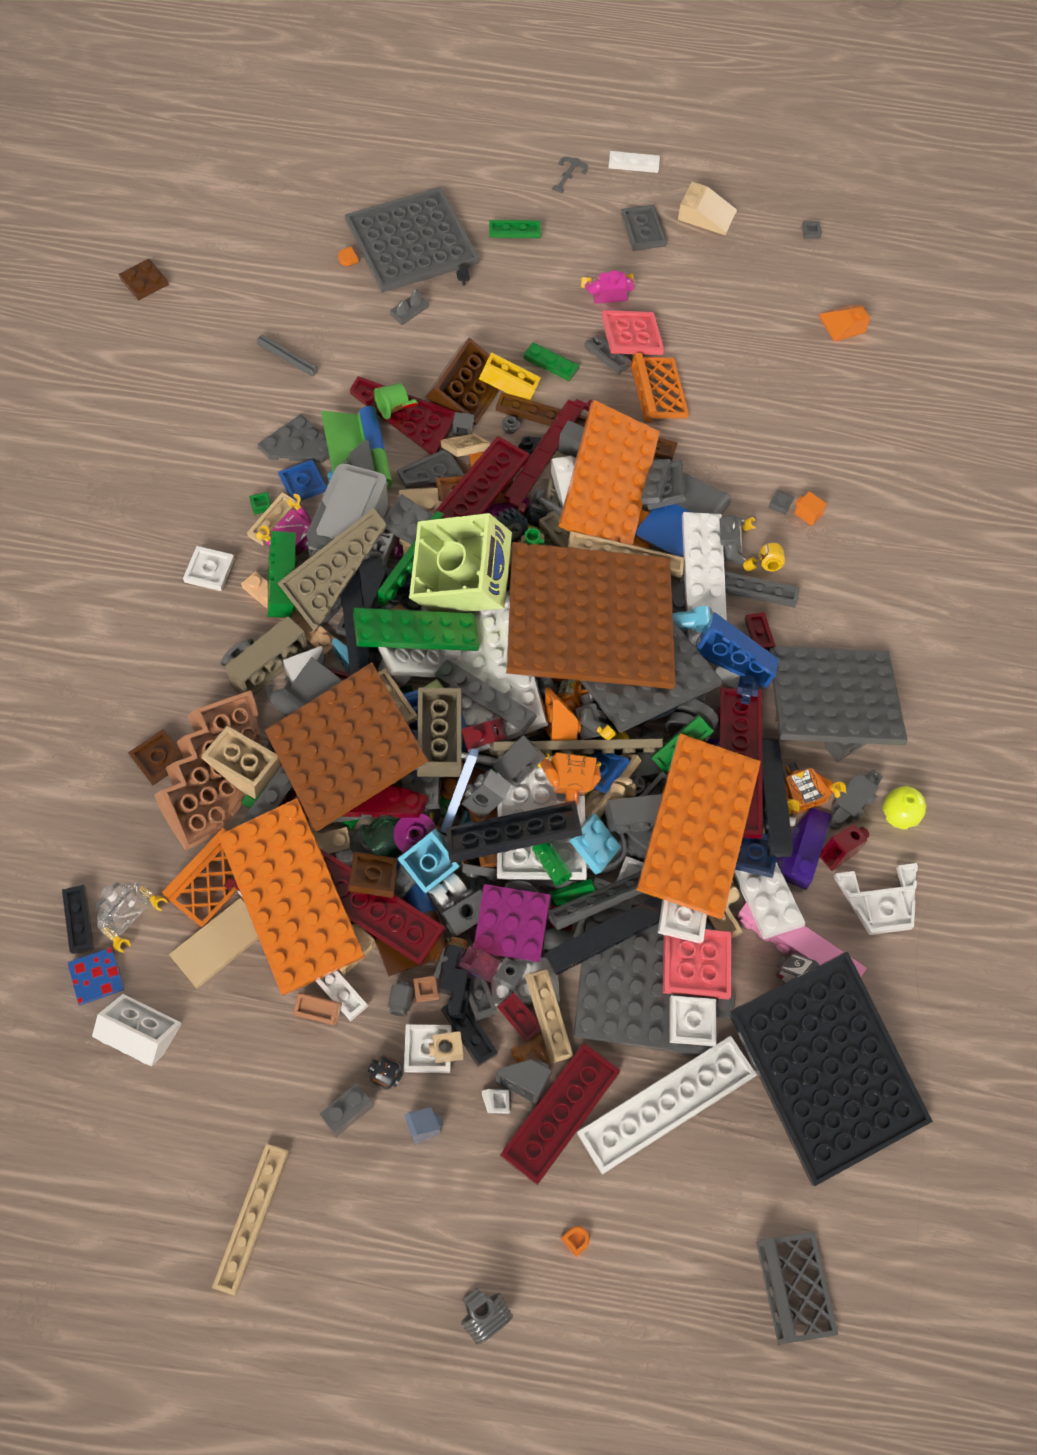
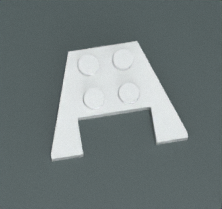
(885, 908)

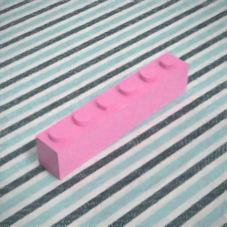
(798, 941)

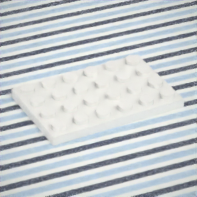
(532, 794)

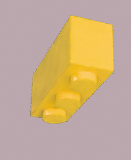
(509, 377)

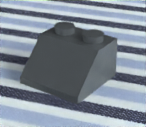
(525, 1079)

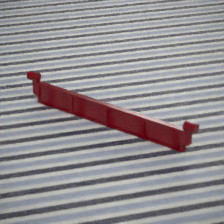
(543, 454)

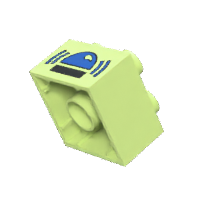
(461, 564)

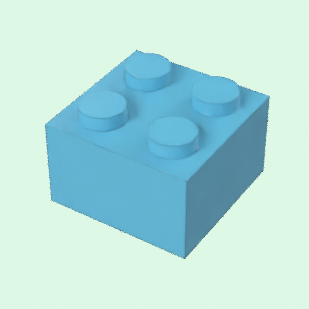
(429, 861)

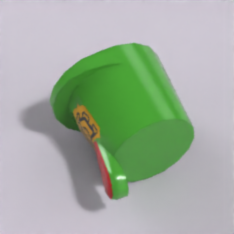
(392, 398)

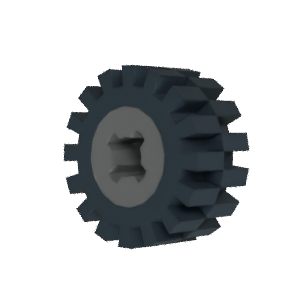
(514, 522)

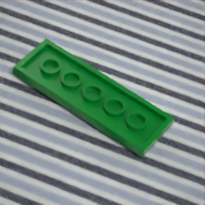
(415, 629)

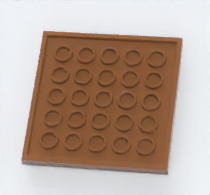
(345, 746)

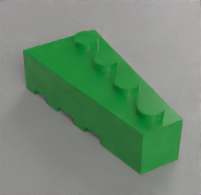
(280, 564)

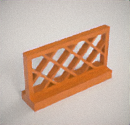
(647, 400)
(194, 870)

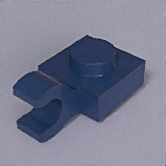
(748, 687)

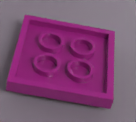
(512, 922)

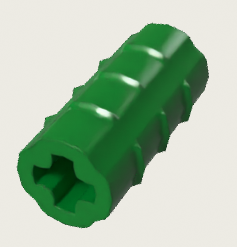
(552, 863)

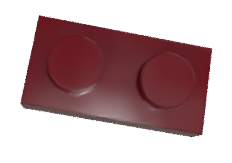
(760, 630)
(519, 1016)

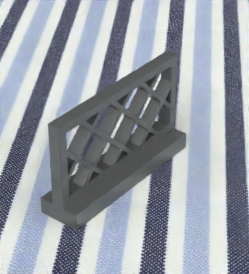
(778, 1295)

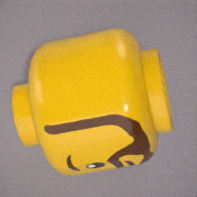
(772, 557)

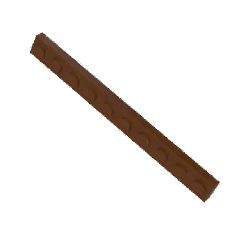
(546, 415)

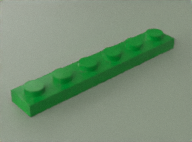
(399, 574)

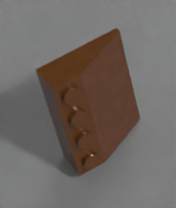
(460, 385)

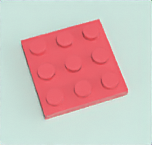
(632, 332)
(698, 967)

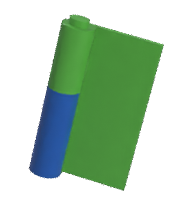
(347, 431)

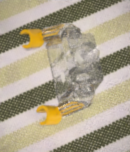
(120, 907)

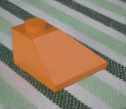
(845, 321)
(561, 720)

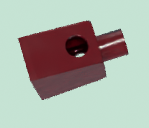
(484, 734)
(848, 841)

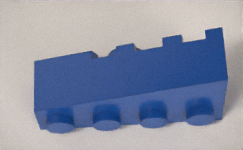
(735, 651)

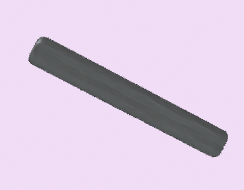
(287, 355)

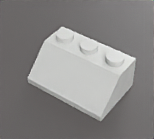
(135, 1029)

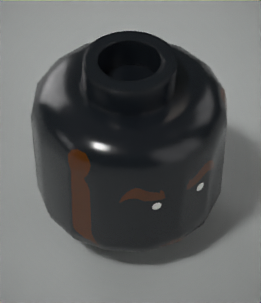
(385, 1072)

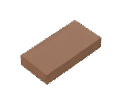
(317, 1008)

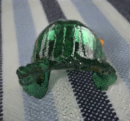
(380, 836)

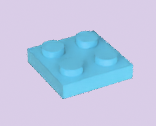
(596, 844)

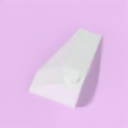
(561, 473)

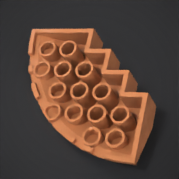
(200, 796)

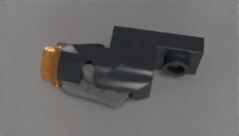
(454, 979)

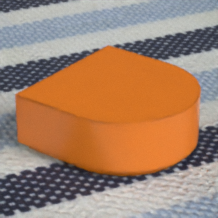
(347, 257)
(576, 1240)

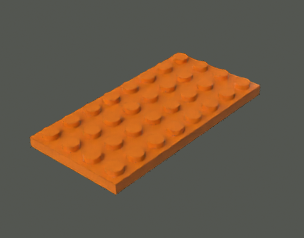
(609, 476)
(699, 826)
(291, 897)

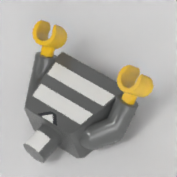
(731, 539)
(594, 722)

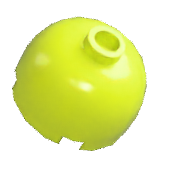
(904, 807)

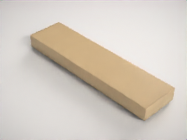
(549, 1015)

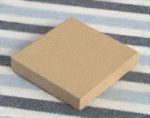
(465, 444)

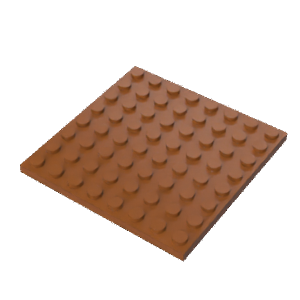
(590, 616)

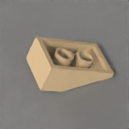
(706, 209)
(242, 761)

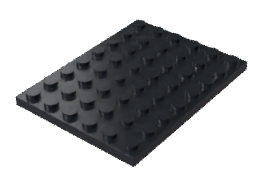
(830, 1068)

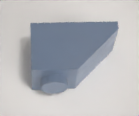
(423, 1124)

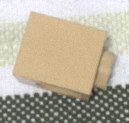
(454, 1054)

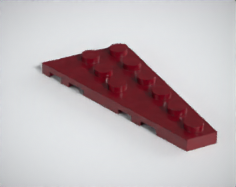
(422, 424)
(392, 801)

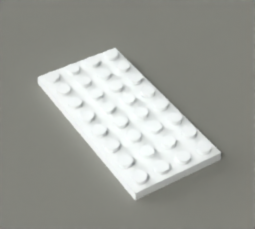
(490, 666)

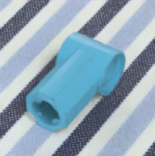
(693, 619)

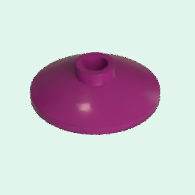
(403, 830)

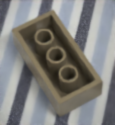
(264, 658)
(440, 731)

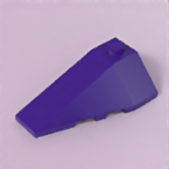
(807, 846)

